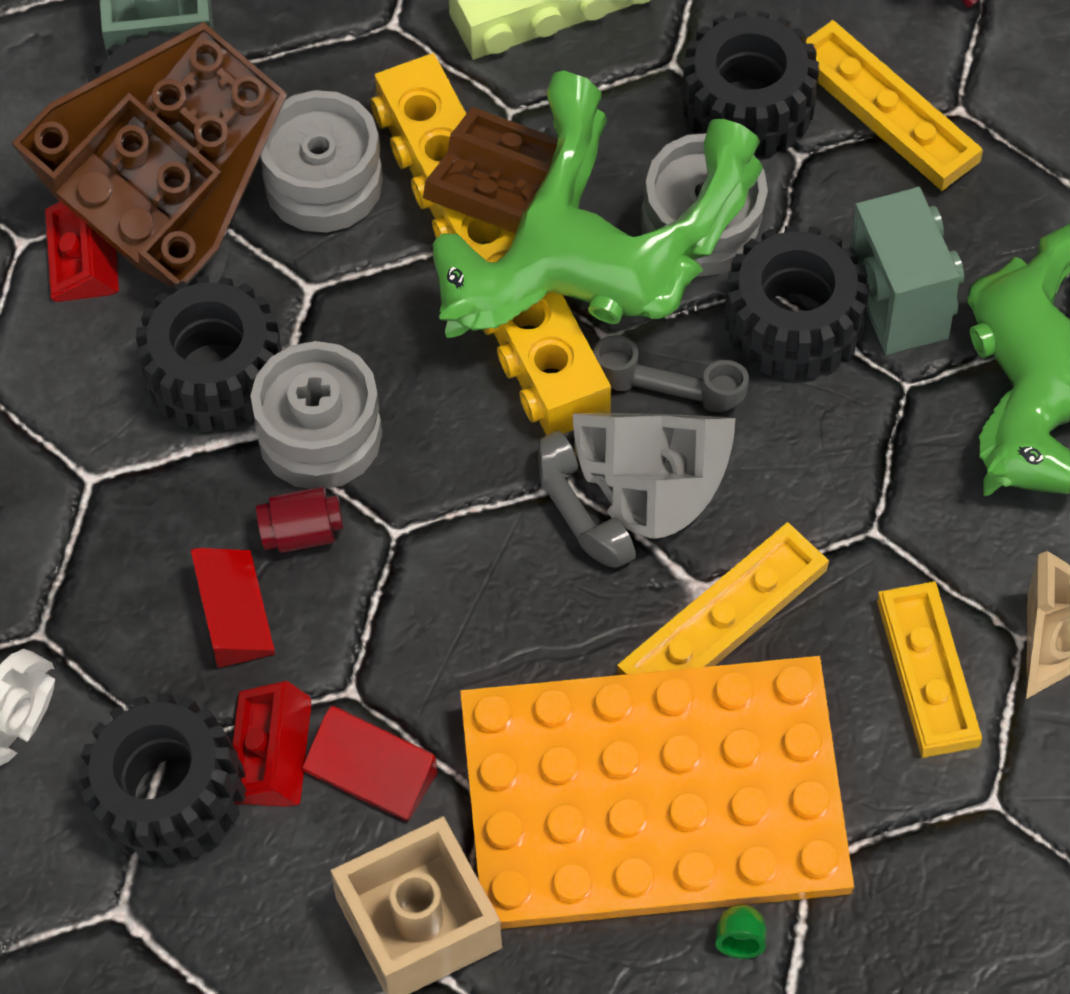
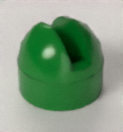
(741, 932)

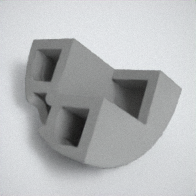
(654, 466)

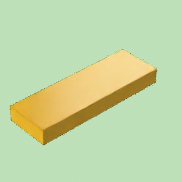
(929, 669)

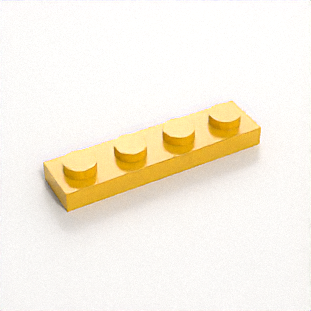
(892, 108)
(732, 606)

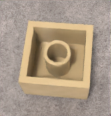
(417, 908)

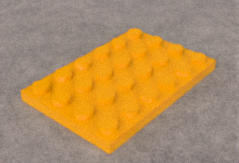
(655, 792)

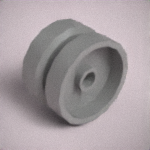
(322, 162)
(674, 185)
(317, 415)

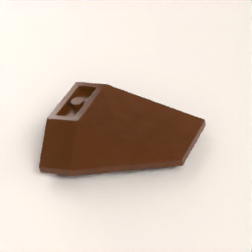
(159, 150)

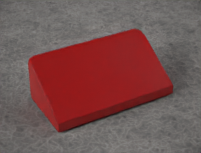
(78, 258)
(232, 605)
(272, 743)
(370, 763)

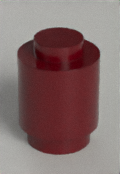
(299, 520)

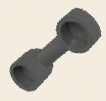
(720, 389)
(606, 542)

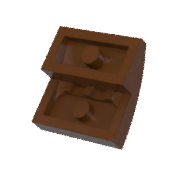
(491, 169)

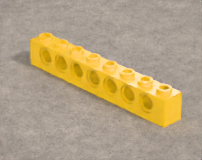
(421, 115)

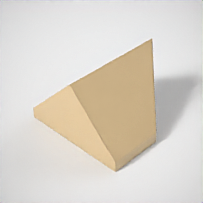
(1048, 623)

